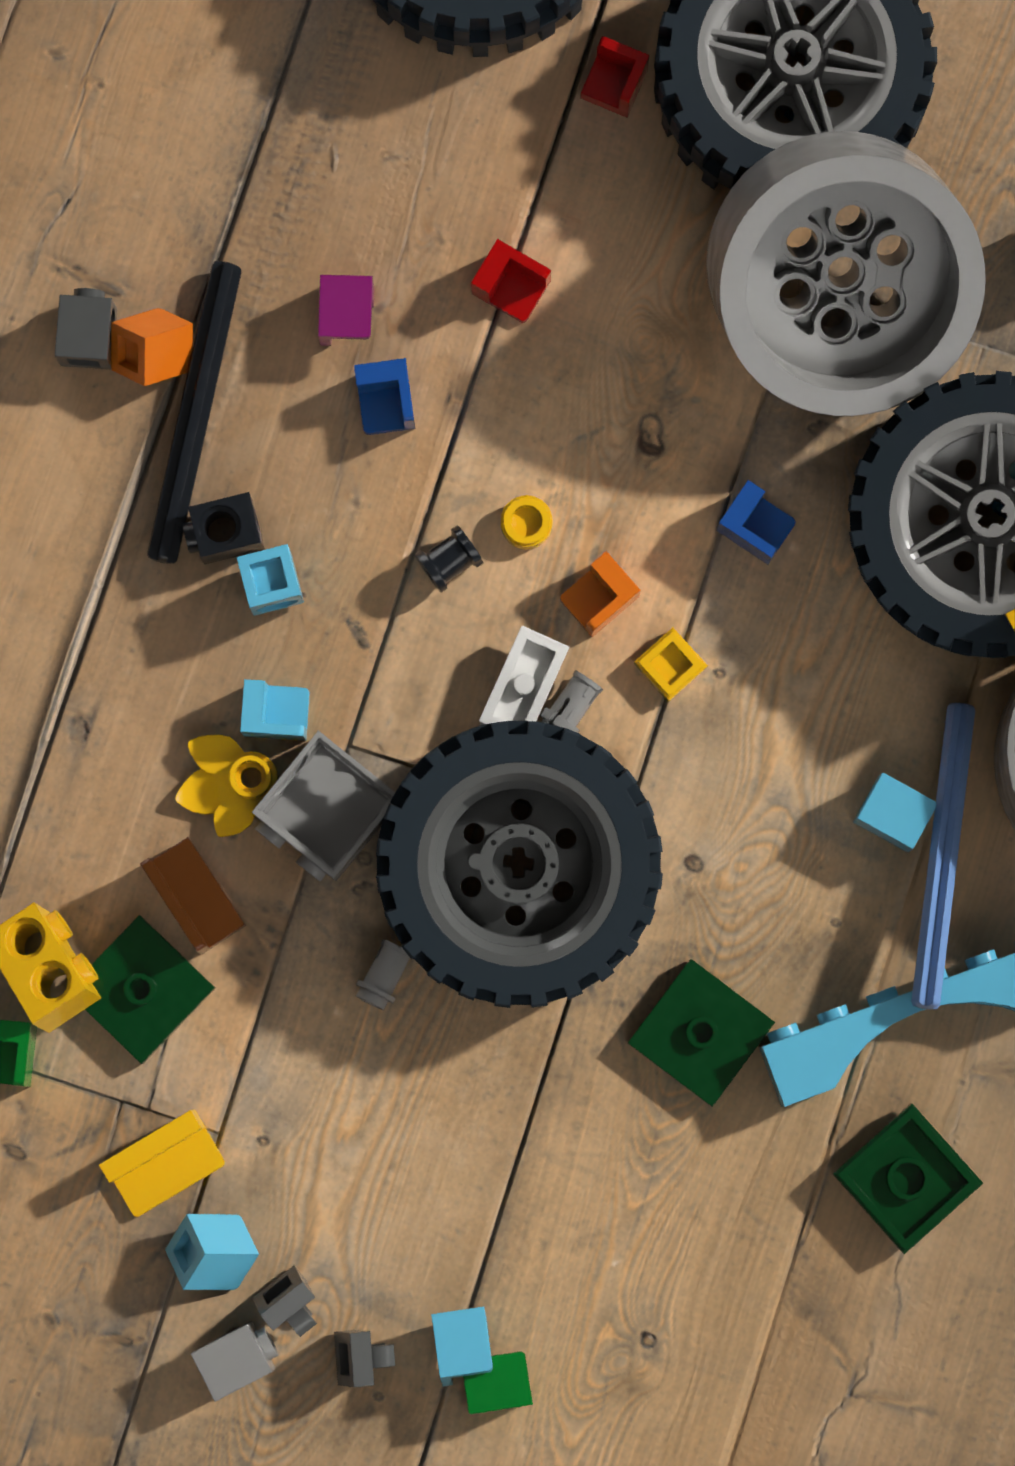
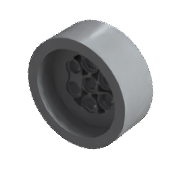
(875, 352)

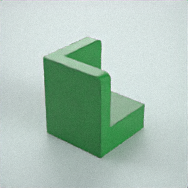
(17, 1052)
(501, 1388)

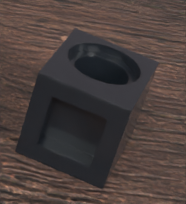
(247, 534)

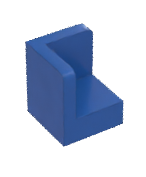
(384, 396)
(756, 523)

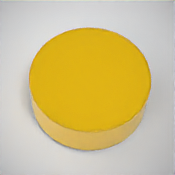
(526, 522)

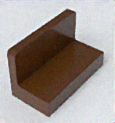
(193, 895)

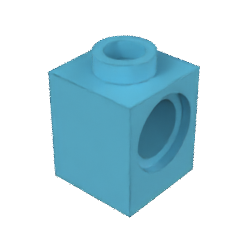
(270, 580)

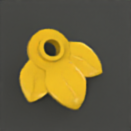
(219, 785)

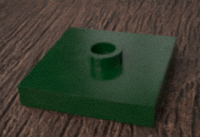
(145, 989)
(701, 1032)
(907, 1178)

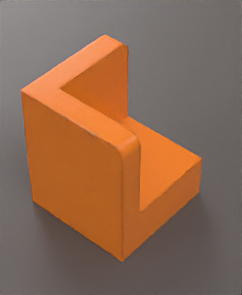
(151, 346)
(600, 594)

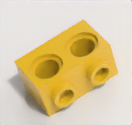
(34, 973)

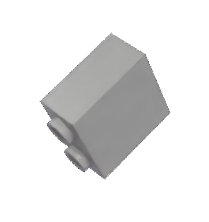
(324, 808)

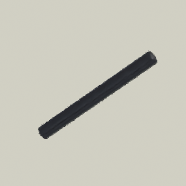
(194, 412)

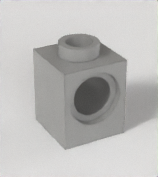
(235, 1359)

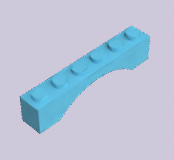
(817, 1057)

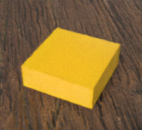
(670, 664)

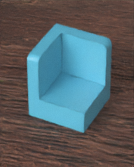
(274, 711)
(895, 812)
(211, 1252)
(462, 1343)

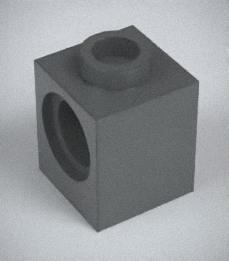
(85, 329)

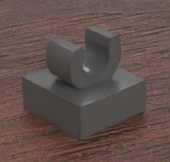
(287, 1301)
(358, 1357)

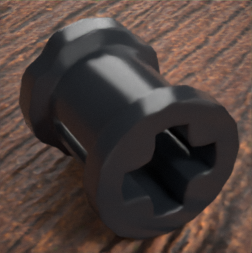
(449, 558)

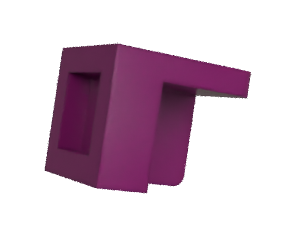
(345, 307)

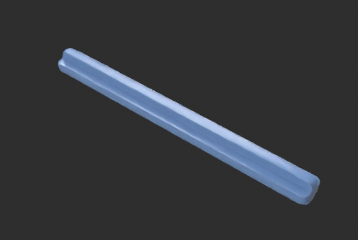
(943, 856)

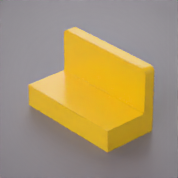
(163, 1163)

